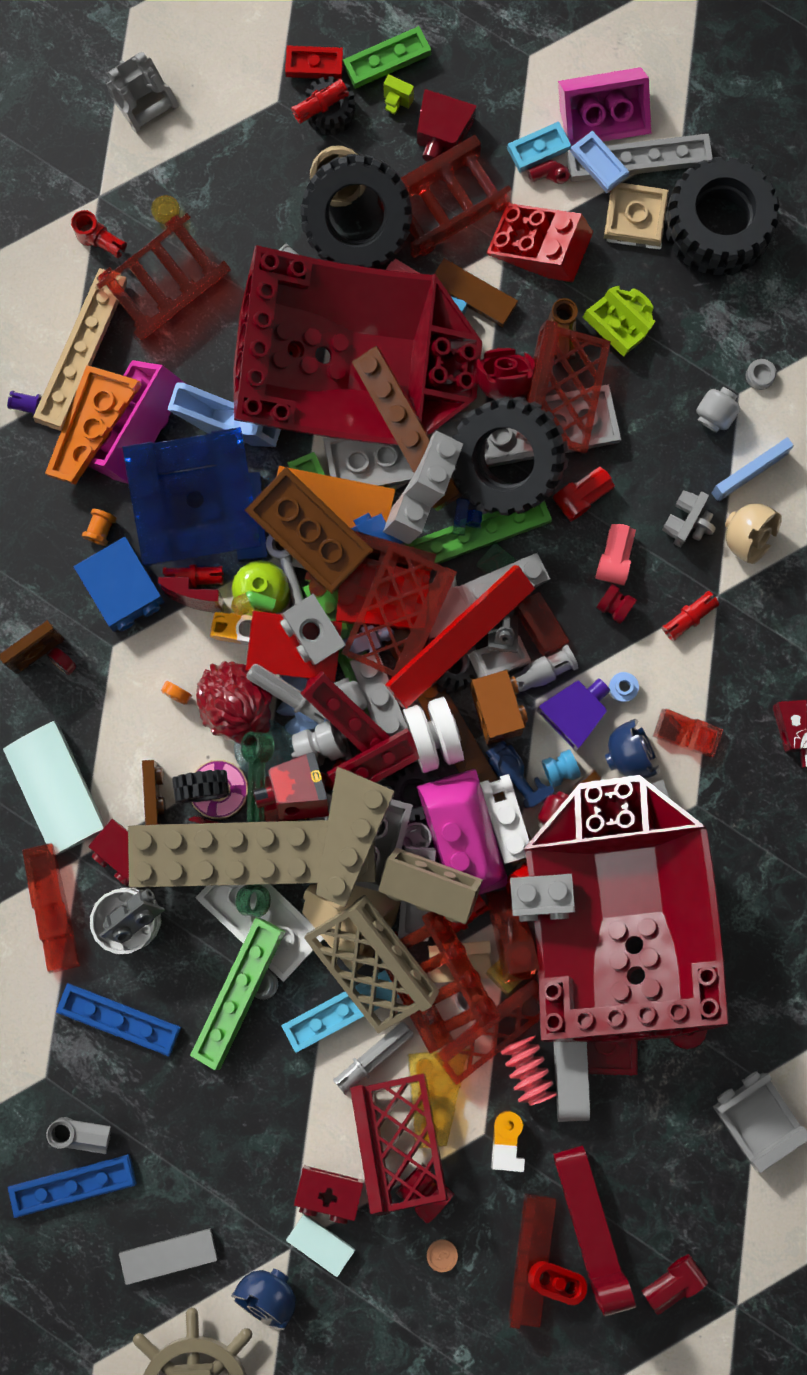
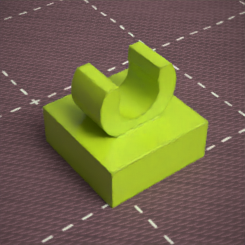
(397, 93)

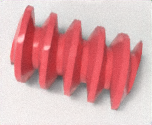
(528, 1071)

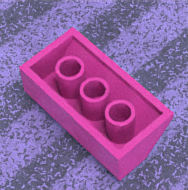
(140, 421)

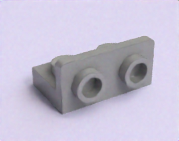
(542, 896)

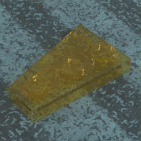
(441, 1090)

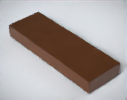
(477, 293)

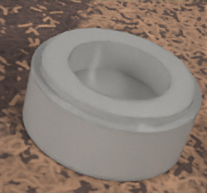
(761, 374)

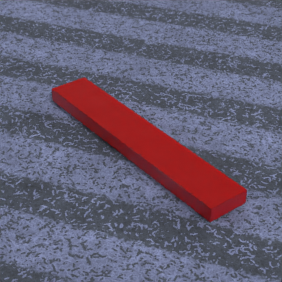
(459, 636)

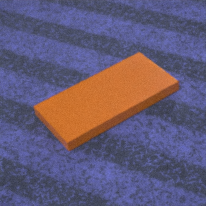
(347, 497)

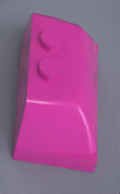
(463, 828)

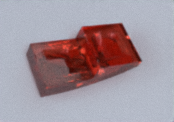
(687, 733)

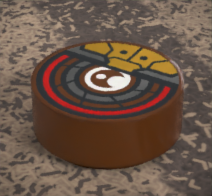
(589, 777)

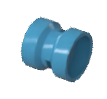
(563, 768)

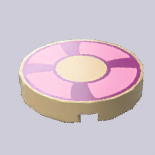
(230, 805)

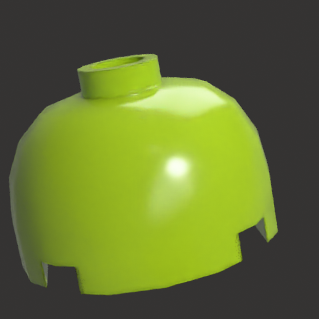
(264, 579)

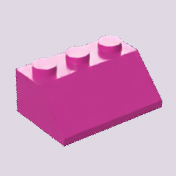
(607, 103)

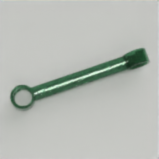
(256, 780)

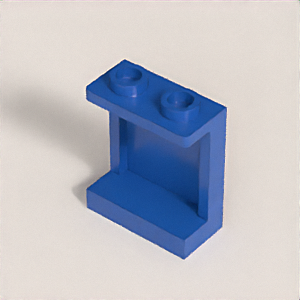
(119, 585)

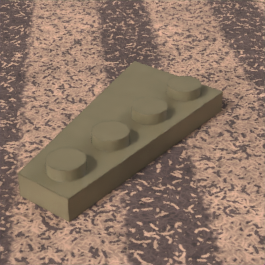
(351, 829)

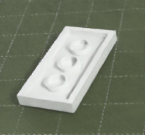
(293, 947)

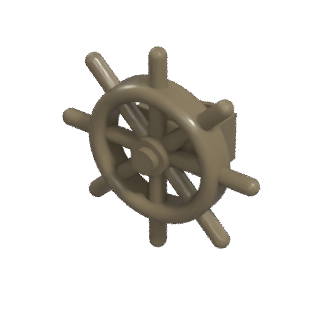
(193, 1346)

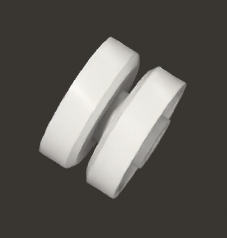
(434, 734)

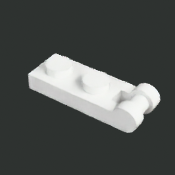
(506, 819)

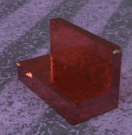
(541, 624)

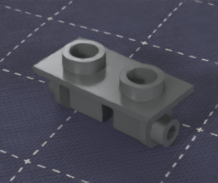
(505, 634)
(122, 924)

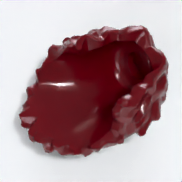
(232, 702)

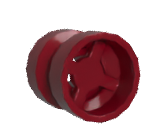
(616, 604)

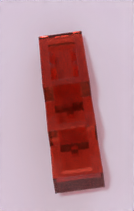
(50, 908)

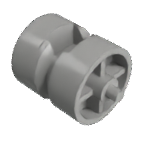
(324, 742)

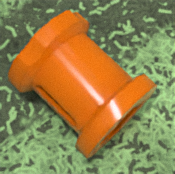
(99, 527)

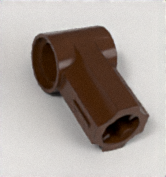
(569, 306)

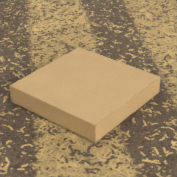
(636, 214)

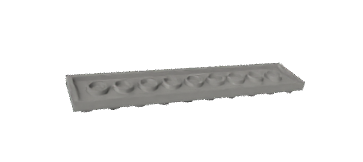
(387, 465)

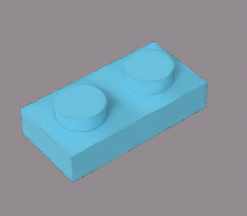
(539, 147)

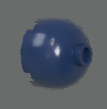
(631, 751)
(266, 1297)

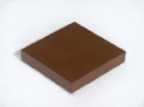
(31, 647)

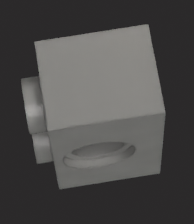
(328, 639)

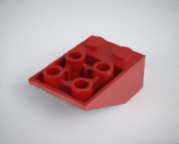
(542, 240)

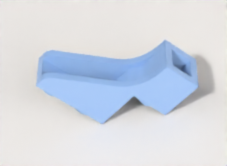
(215, 414)

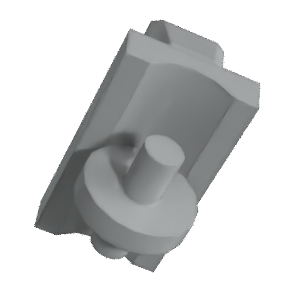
(692, 505)

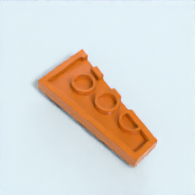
(92, 416)

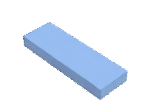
(752, 469)

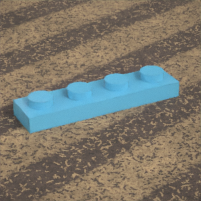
(330, 1016)

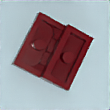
(182, 591)

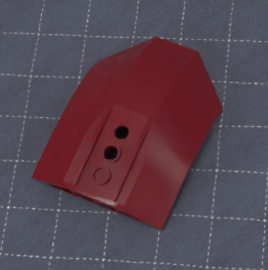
(348, 314)
(635, 873)

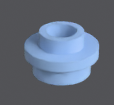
(619, 695)

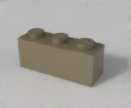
(430, 885)

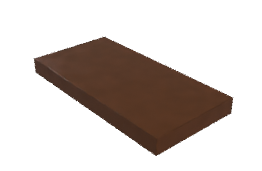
(309, 530)

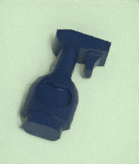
(507, 761)

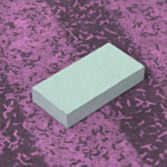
(320, 1245)

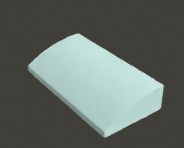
(54, 788)

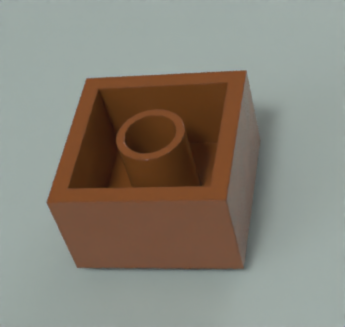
(497, 707)

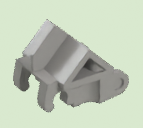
(134, 80)

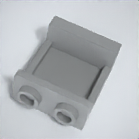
(760, 1121)

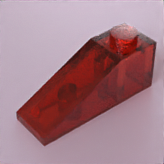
(512, 939)

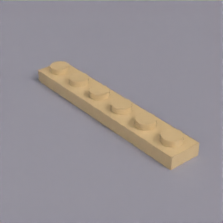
(77, 353)

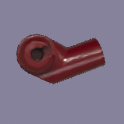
(550, 170)

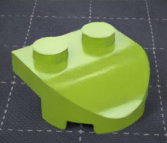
(622, 318)

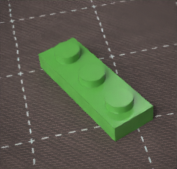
(387, 57)

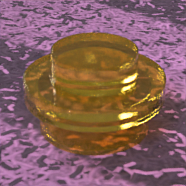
(164, 208)

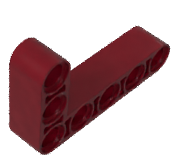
(590, 1225)

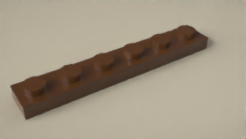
(398, 414)

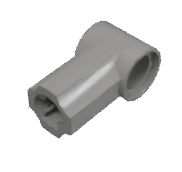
(83, 1135)

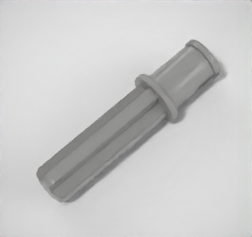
(283, 691)
(373, 1057)

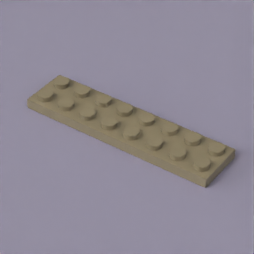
(230, 854)

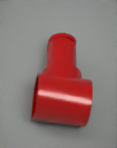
(97, 234)

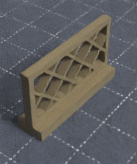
(394, 958)

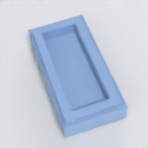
(599, 161)

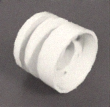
(109, 903)

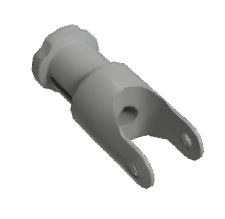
(545, 669)

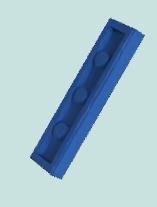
(118, 1019)
(72, 1185)

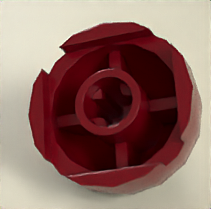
(505, 373)

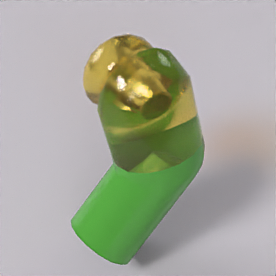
(251, 601)

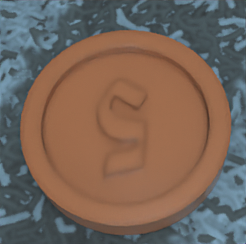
(442, 1255)

